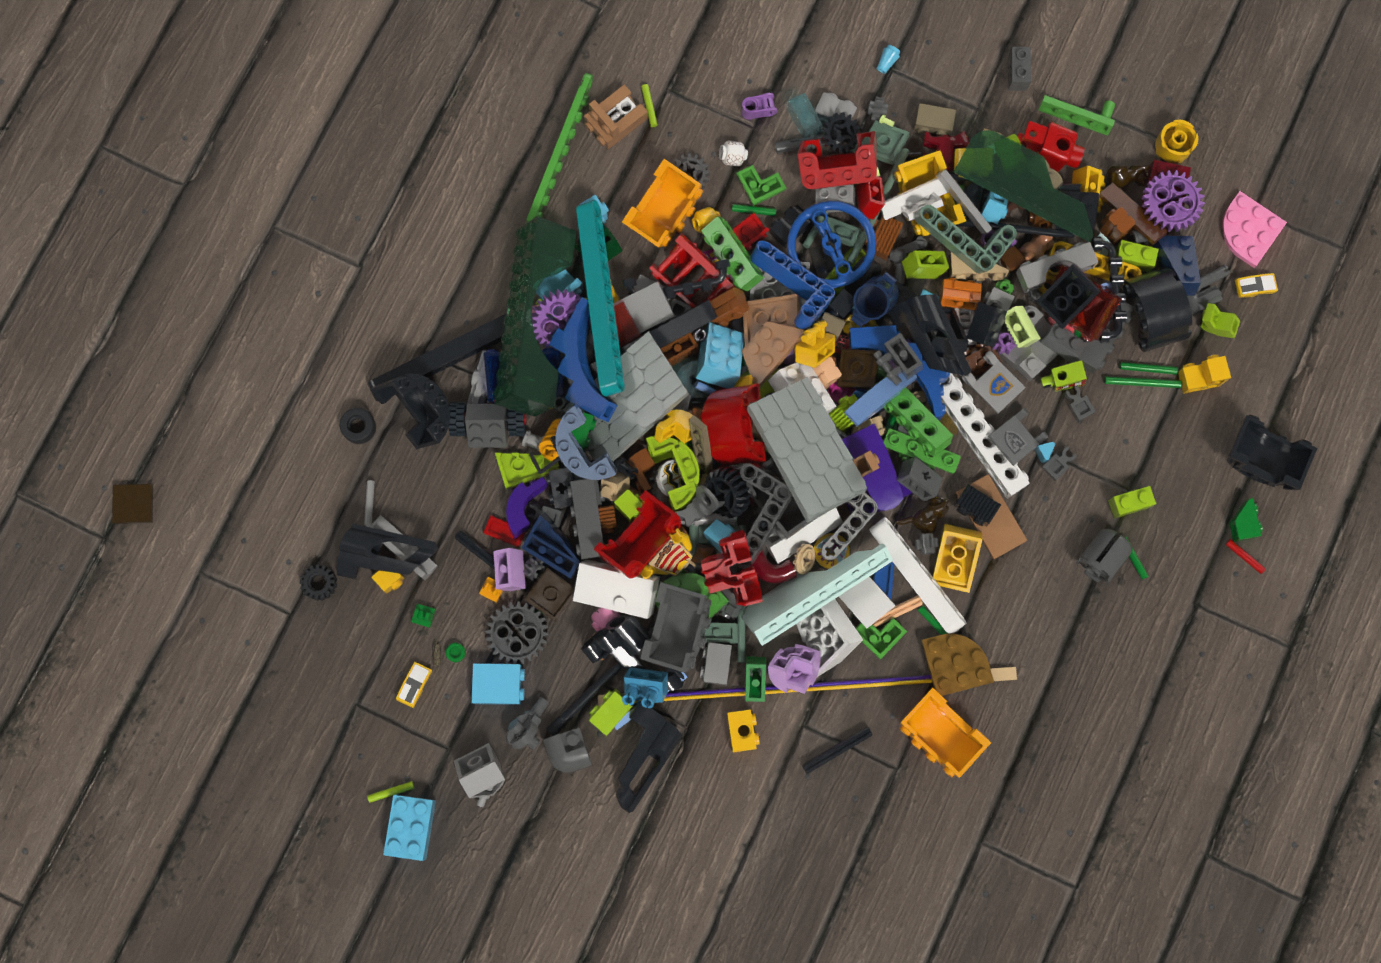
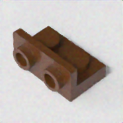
(975, 358)

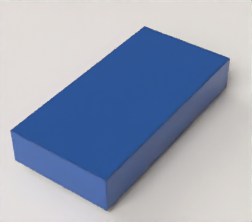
(884, 579)

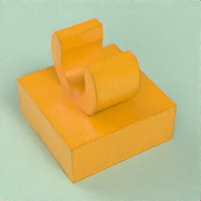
(489, 590)

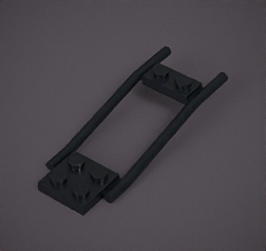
(1090, 200)

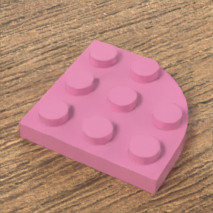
(1250, 229)

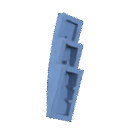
(876, 399)

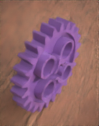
(1180, 216)
(566, 305)

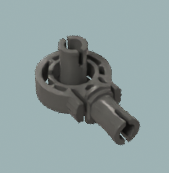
(526, 726)

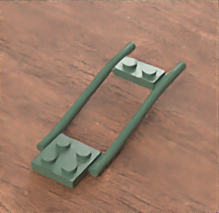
(889, 150)
(722, 632)

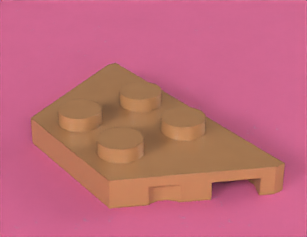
(769, 349)

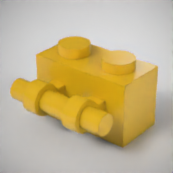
(1091, 181)
(815, 345)

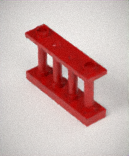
(697, 257)

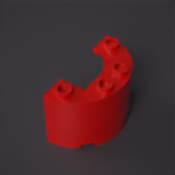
(731, 425)

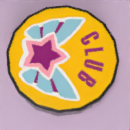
(822, 563)

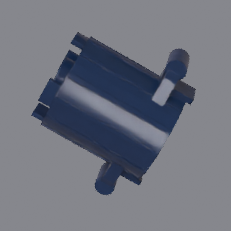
(874, 299)

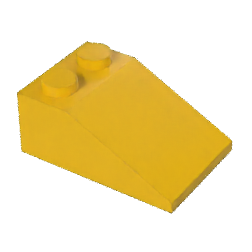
(957, 557)

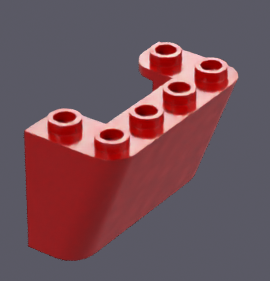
(838, 169)

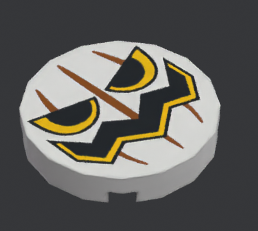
(669, 477)

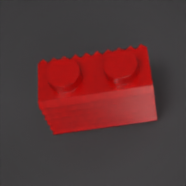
(870, 197)

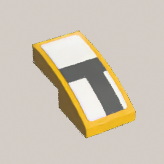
(1255, 285)
(413, 684)

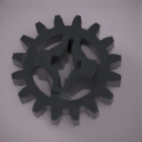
(847, 129)

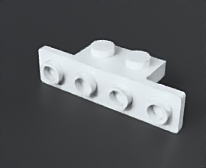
(914, 199)

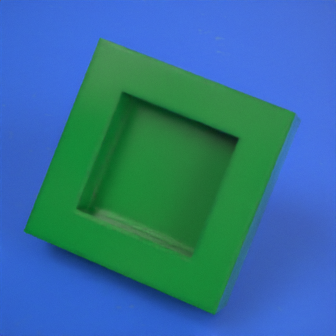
(423, 615)

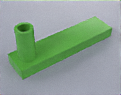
(1099, 123)

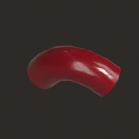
(771, 572)

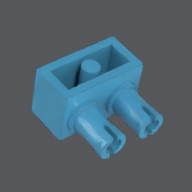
(646, 686)

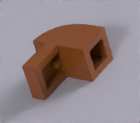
(644, 463)

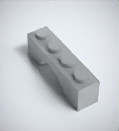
(1034, 274)

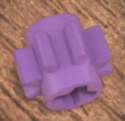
(1004, 348)

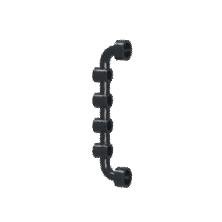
(1116, 280)
(686, 288)

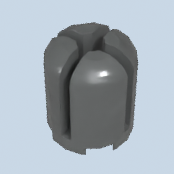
(1102, 558)

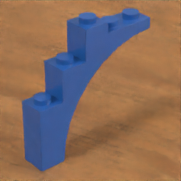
(575, 364)
(929, 379)

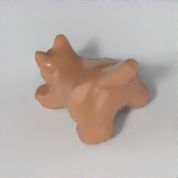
(1036, 247)

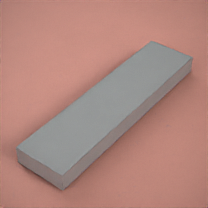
(962, 199)

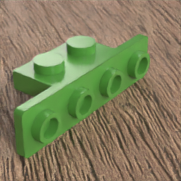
(910, 448)

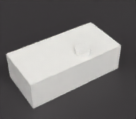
(609, 589)

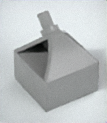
(480, 773)

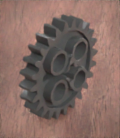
(530, 621)

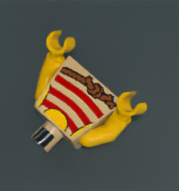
(672, 557)

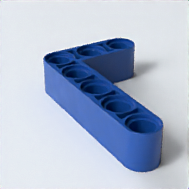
(796, 278)

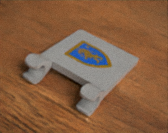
(997, 385)

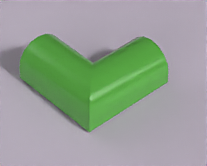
(758, 189)
(881, 641)

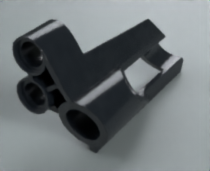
(623, 639)

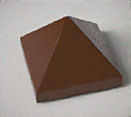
(702, 552)

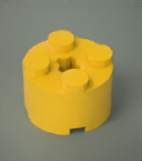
(1178, 151)

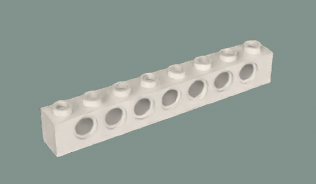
(975, 439)

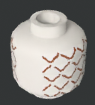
(733, 153)

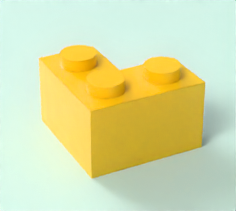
(1204, 376)

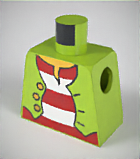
(1073, 374)

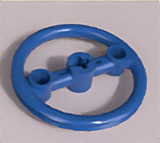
(820, 210)

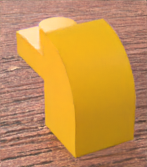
(676, 424)

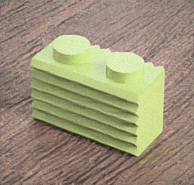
(1021, 327)

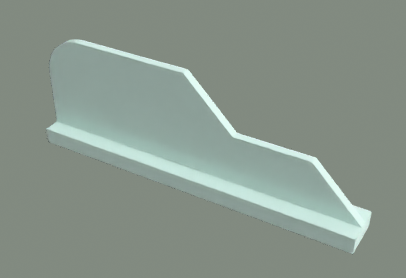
(809, 592)

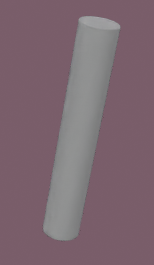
(369, 502)

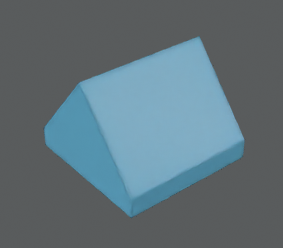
(1044, 451)

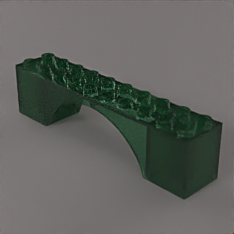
(525, 375)

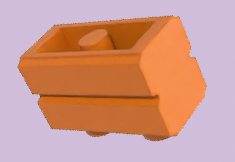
(960, 294)

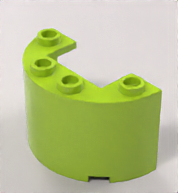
(687, 464)

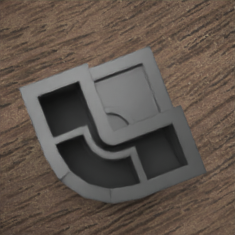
(568, 751)

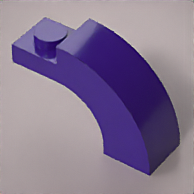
(517, 503)

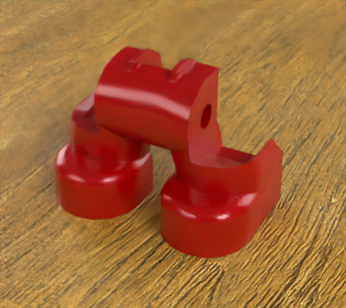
(718, 574)

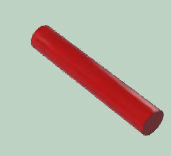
(1245, 556)

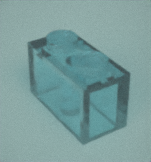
(804, 115)

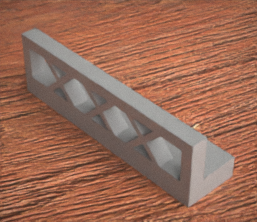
(402, 550)

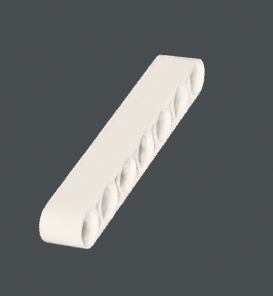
(918, 576)

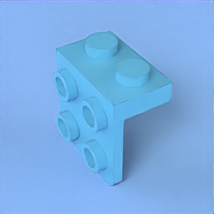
(560, 281)

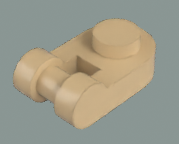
(878, 423)

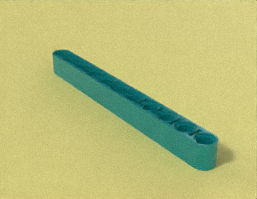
(600, 299)

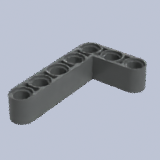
(766, 513)

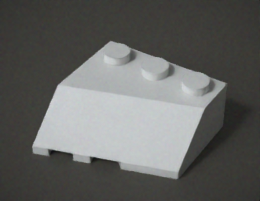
(830, 633)

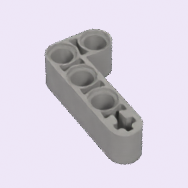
(847, 528)

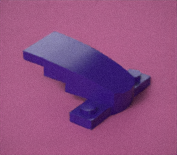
(881, 483)

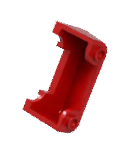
(642, 538)

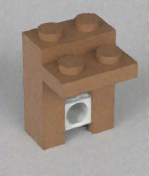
(611, 129)

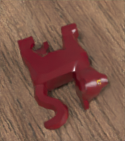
(946, 145)

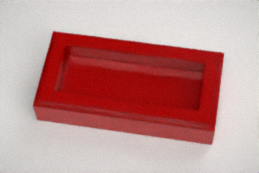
(499, 530)

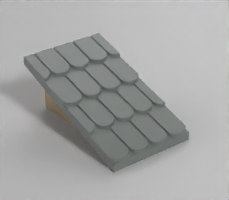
(648, 396)
(806, 448)

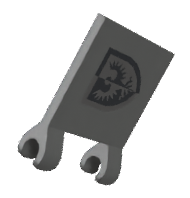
(1014, 439)

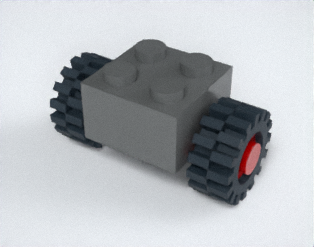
(485, 424)

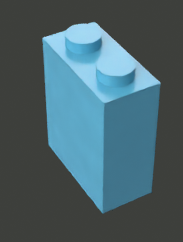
(497, 684)

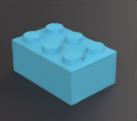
(720, 356)
(409, 827)

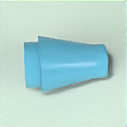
(888, 58)

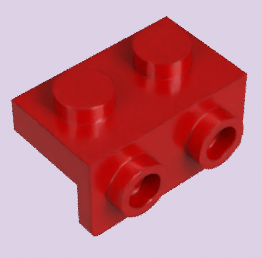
(750, 230)

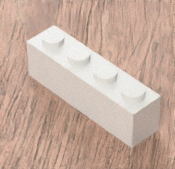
(782, 549)

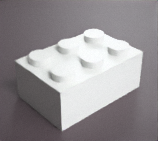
(797, 372)

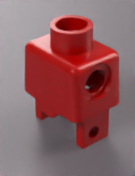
(1054, 143)

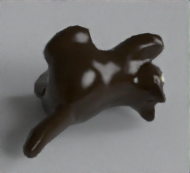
(1122, 175)
(926, 518)

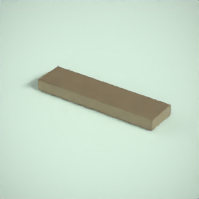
(701, 444)

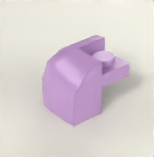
(794, 668)

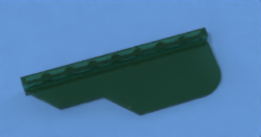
(1022, 179)

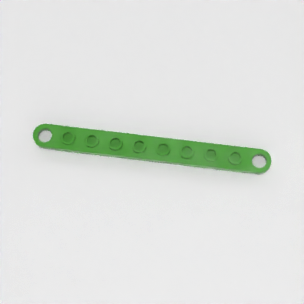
(561, 148)

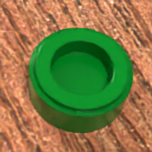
(455, 652)

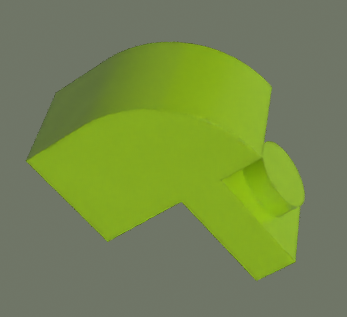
(1219, 322)

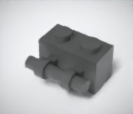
(903, 357)

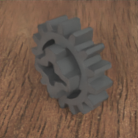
(696, 169)

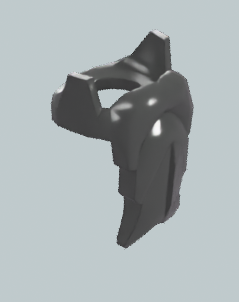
(701, 506)

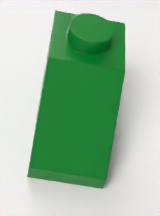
(755, 678)

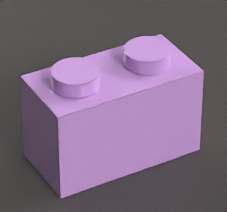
(509, 569)

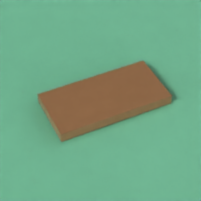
(1003, 531)

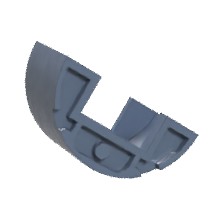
(572, 453)

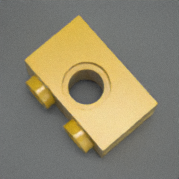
(738, 742)

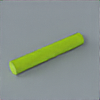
(649, 105)
(390, 792)

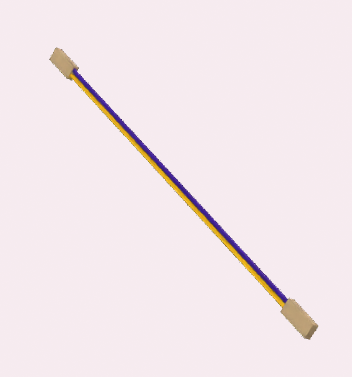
(998, 674)

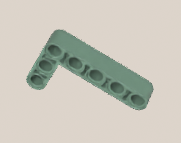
(964, 241)

